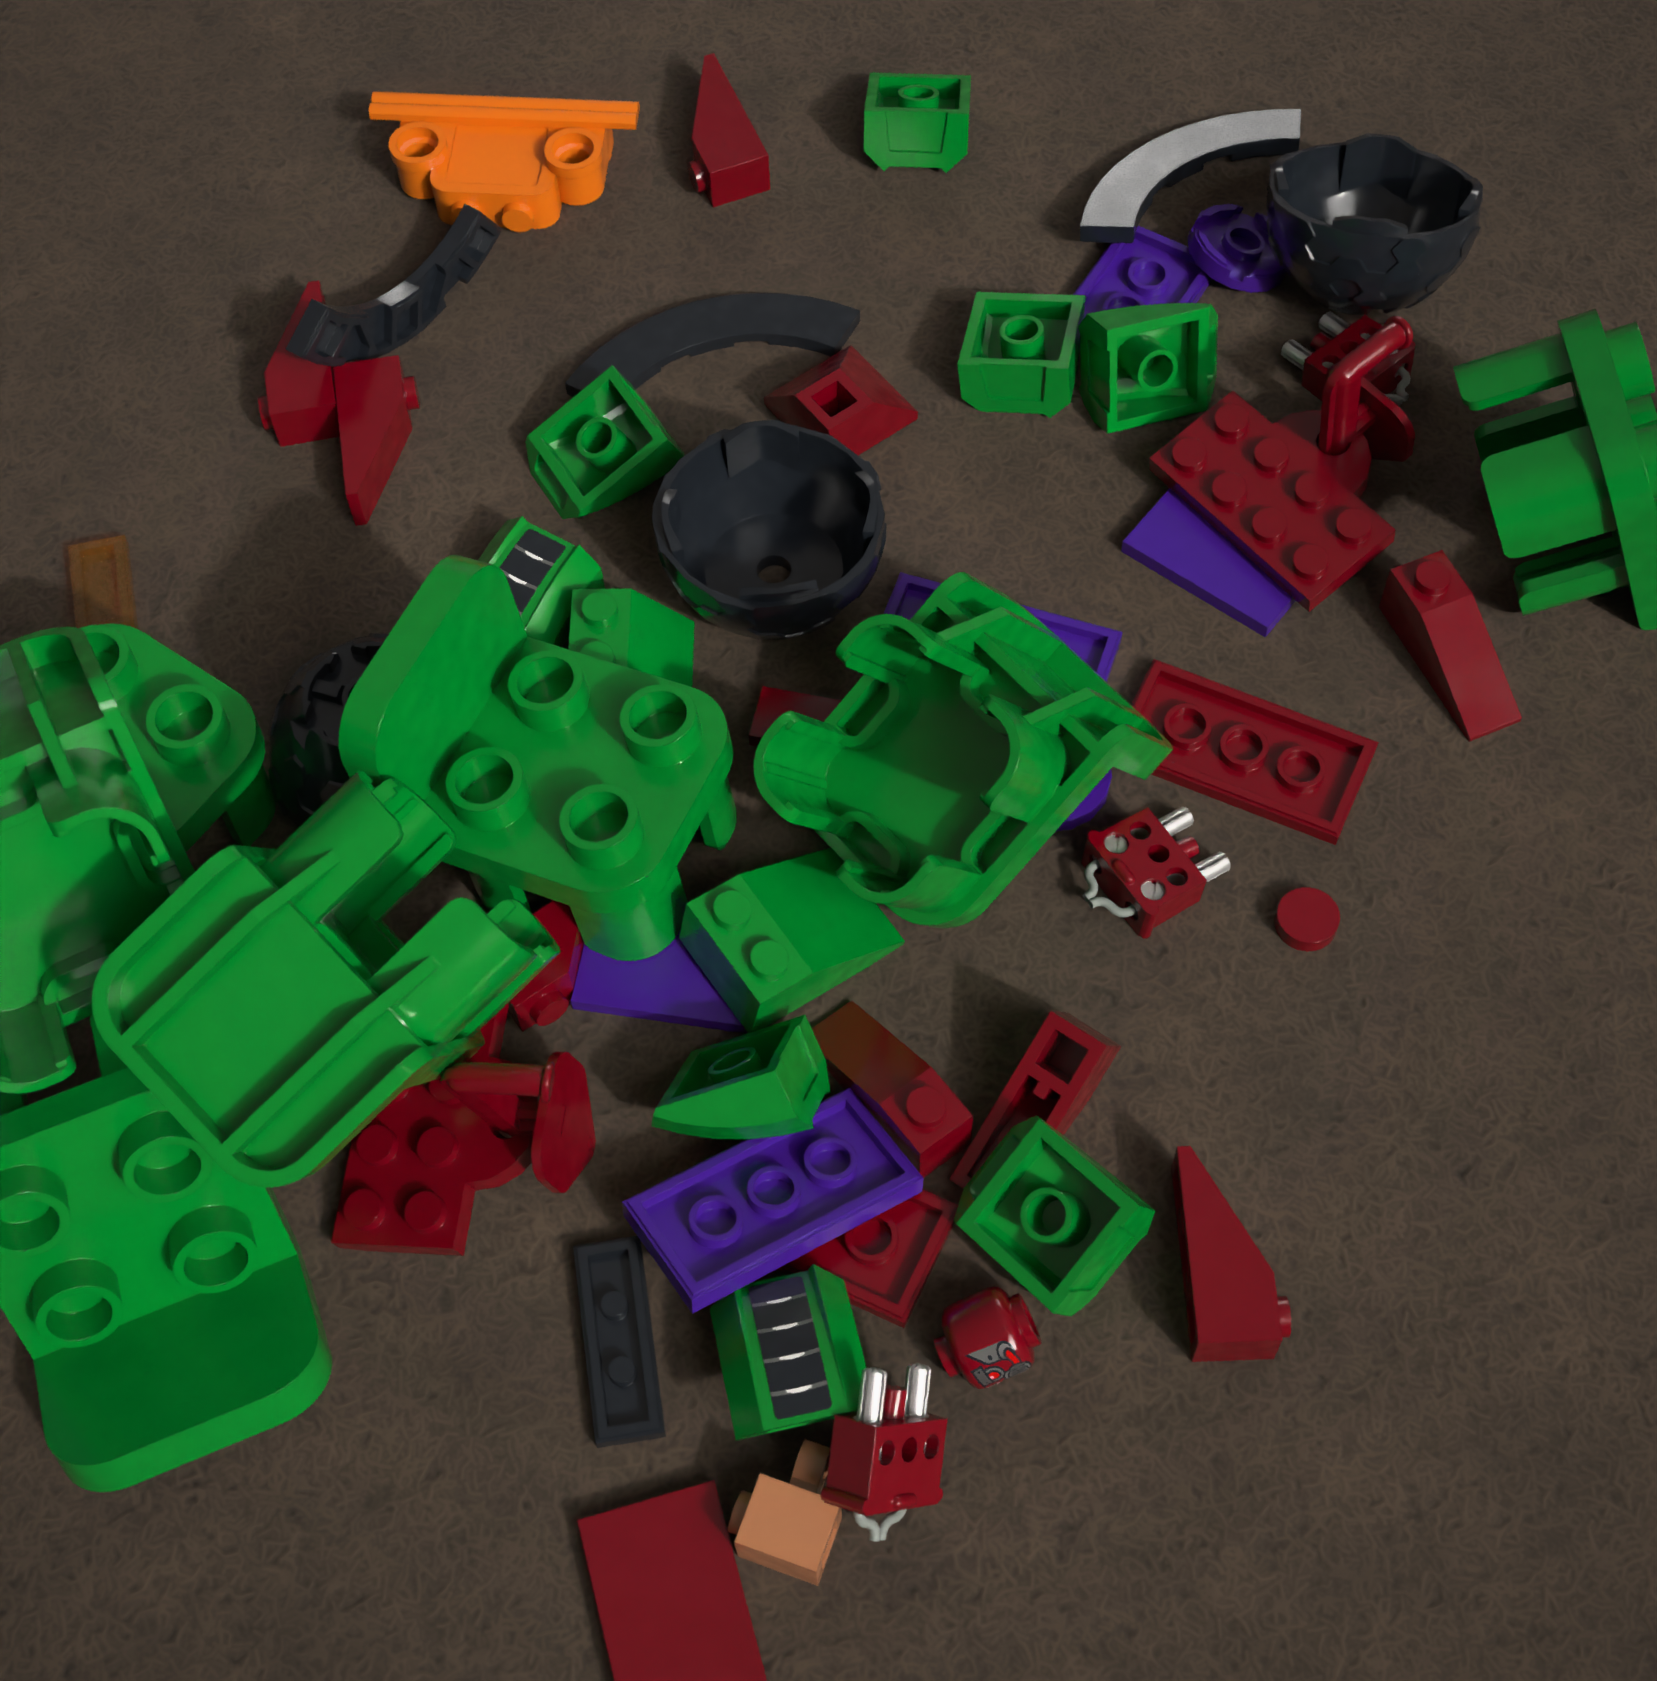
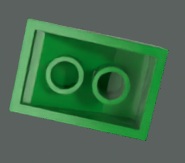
(784, 936)

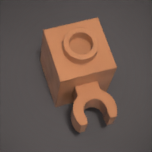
(789, 1523)

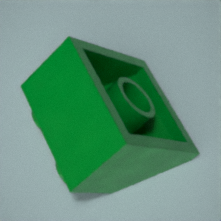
(632, 632)

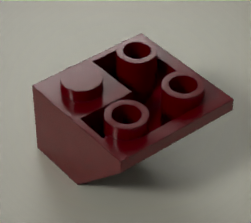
(844, 401)

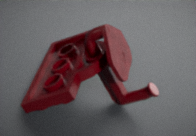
(1283, 496)
(440, 1141)

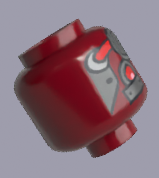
(987, 1337)

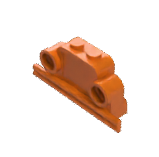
(502, 152)

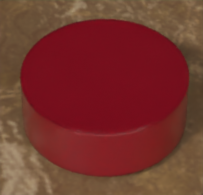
(1307, 919)

